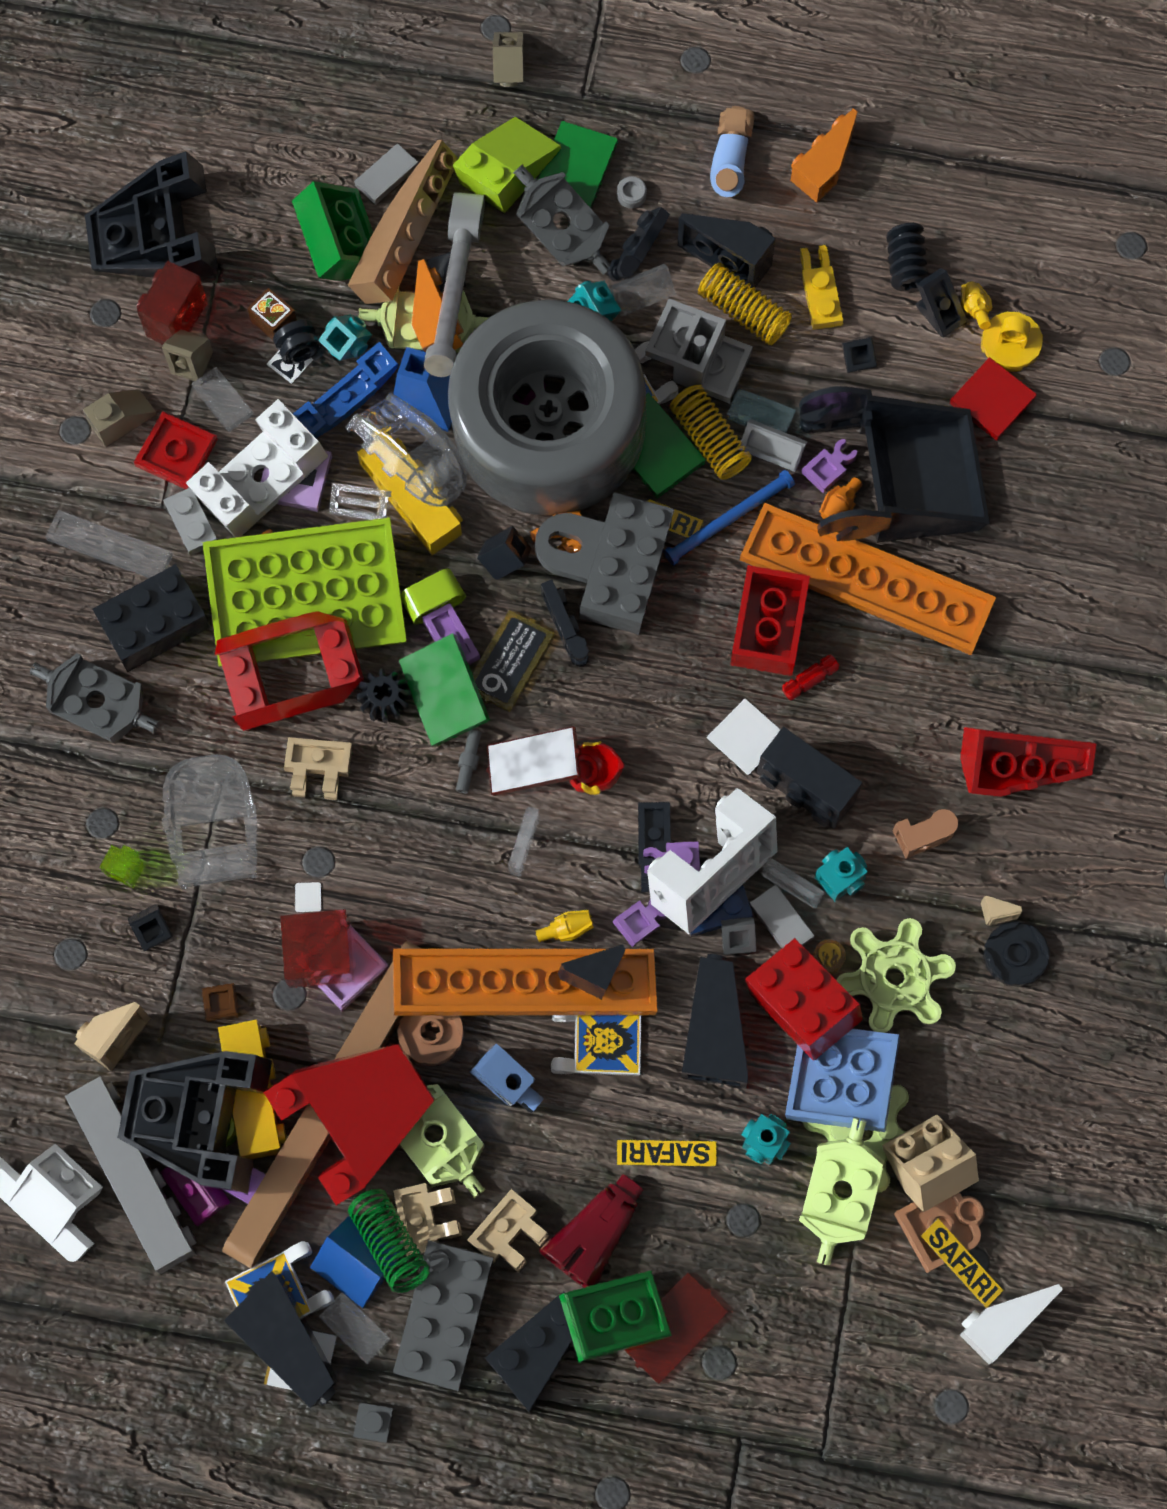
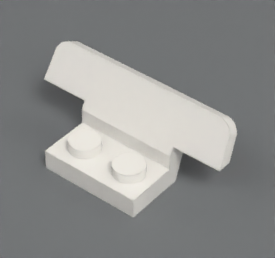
(49, 1198)

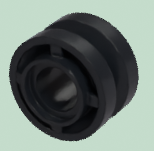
(297, 342)

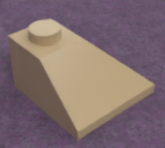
(111, 1034)

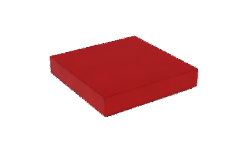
(993, 398)
(175, 450)

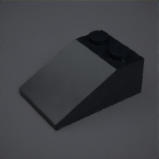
(734, 243)

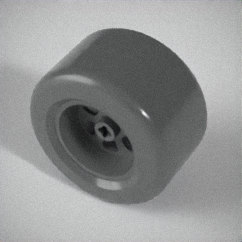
(522, 349)

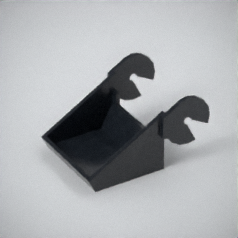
(920, 467)

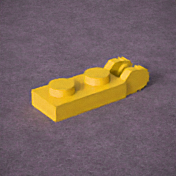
(821, 290)

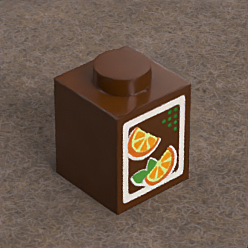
(270, 313)

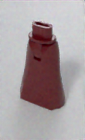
(592, 1235)

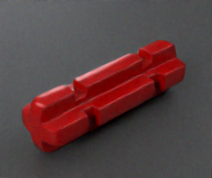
(810, 677)

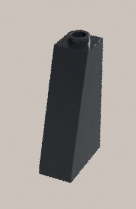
(715, 1031)
(282, 1338)

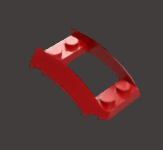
(246, 682)

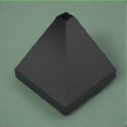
(859, 354)

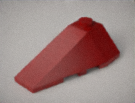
(1013, 762)

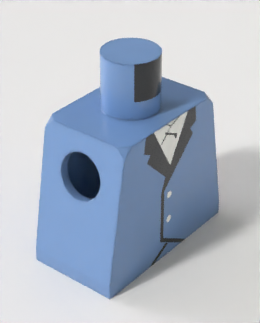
(493, 1071)

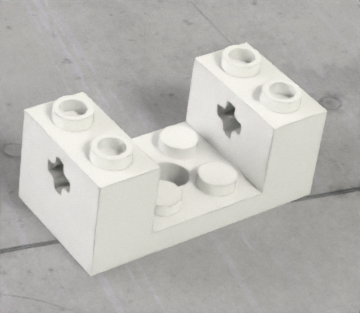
(282, 448)
(748, 842)

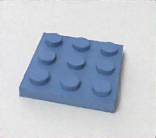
(845, 1081)

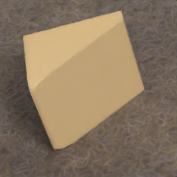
(999, 911)

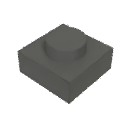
(738, 935)
(373, 1422)

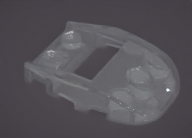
(430, 470)
(205, 792)

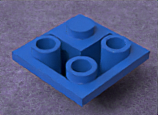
(422, 389)

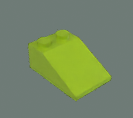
(491, 160)

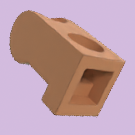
(925, 834)

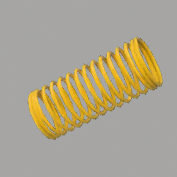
(777, 327)
(691, 404)

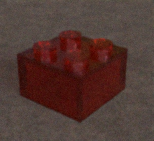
(171, 303)
(317, 948)

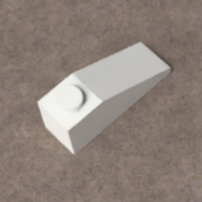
(1001, 1324)

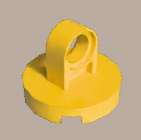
(1012, 340)

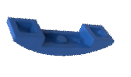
(349, 393)

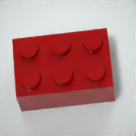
(770, 620)
(804, 999)

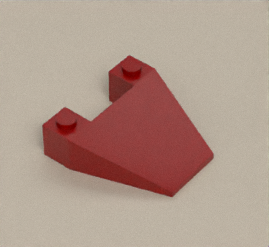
(365, 1106)

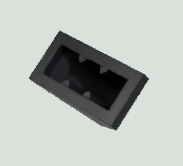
(592, 971)

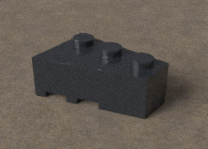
(533, 1353)

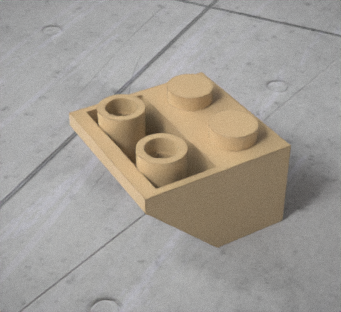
(931, 1162)

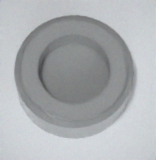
(631, 192)

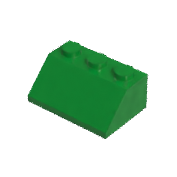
(333, 228)

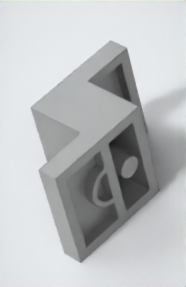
(699, 350)

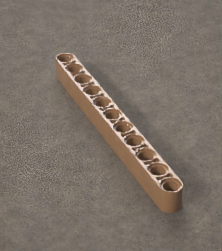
(307, 1138)

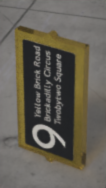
(510, 660)

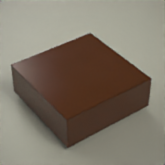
(220, 1002)

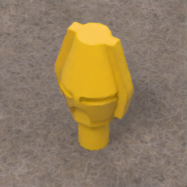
(977, 303)
(566, 926)

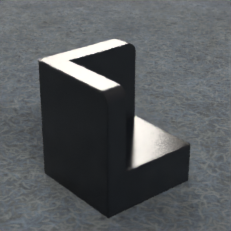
(504, 553)

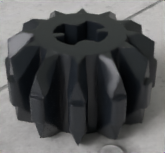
(387, 705)

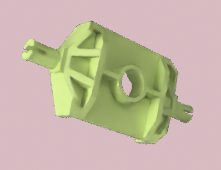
(396, 320)
(451, 1157)
(826, 1213)

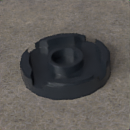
(1016, 954)

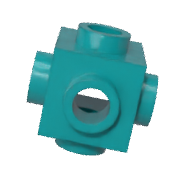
(596, 297)
(345, 337)
(839, 883)
(765, 1151)

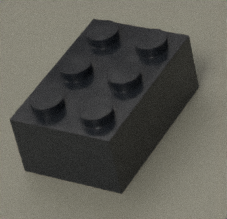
(151, 618)
(808, 778)

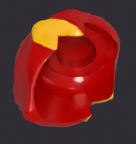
(598, 767)

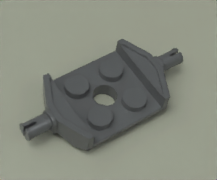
(556, 196)
(77, 681)

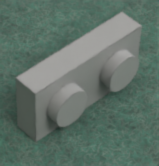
(189, 520)

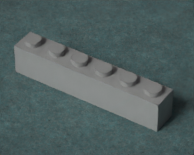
(132, 1177)

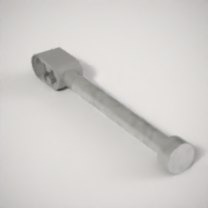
(463, 228)

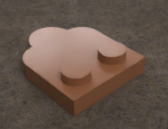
(957, 1213)

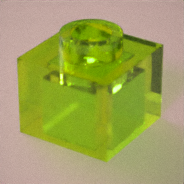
(122, 865)

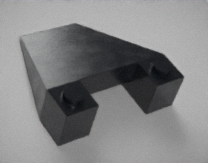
(145, 224)
(185, 1113)

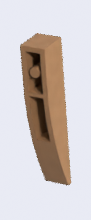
(402, 227)

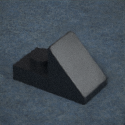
(940, 303)

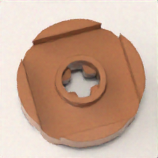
(429, 1052)

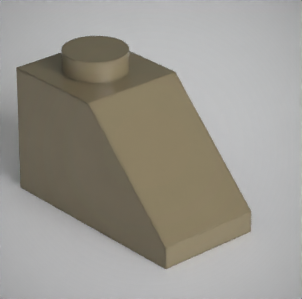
(508, 58)
(188, 354)
(118, 414)

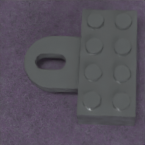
(615, 558)

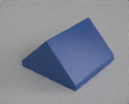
(349, 1264)

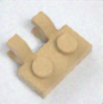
(317, 757)
(415, 1210)
(503, 1226)

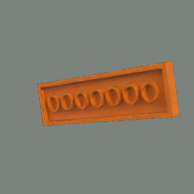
(870, 579)
(515, 983)

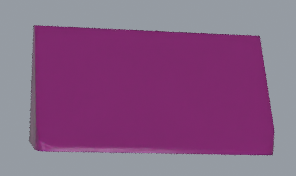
(197, 1200)

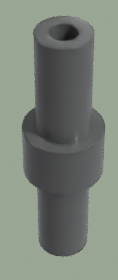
(468, 761)

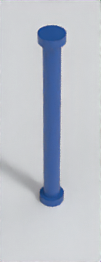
(783, 481)

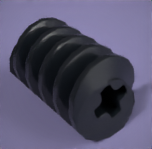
(906, 256)

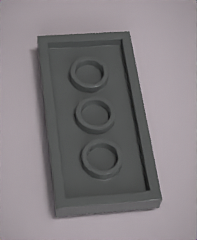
(443, 1316)

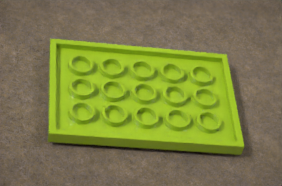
(291, 573)

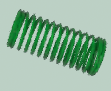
(379, 1210)

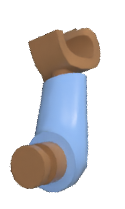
(729, 157)

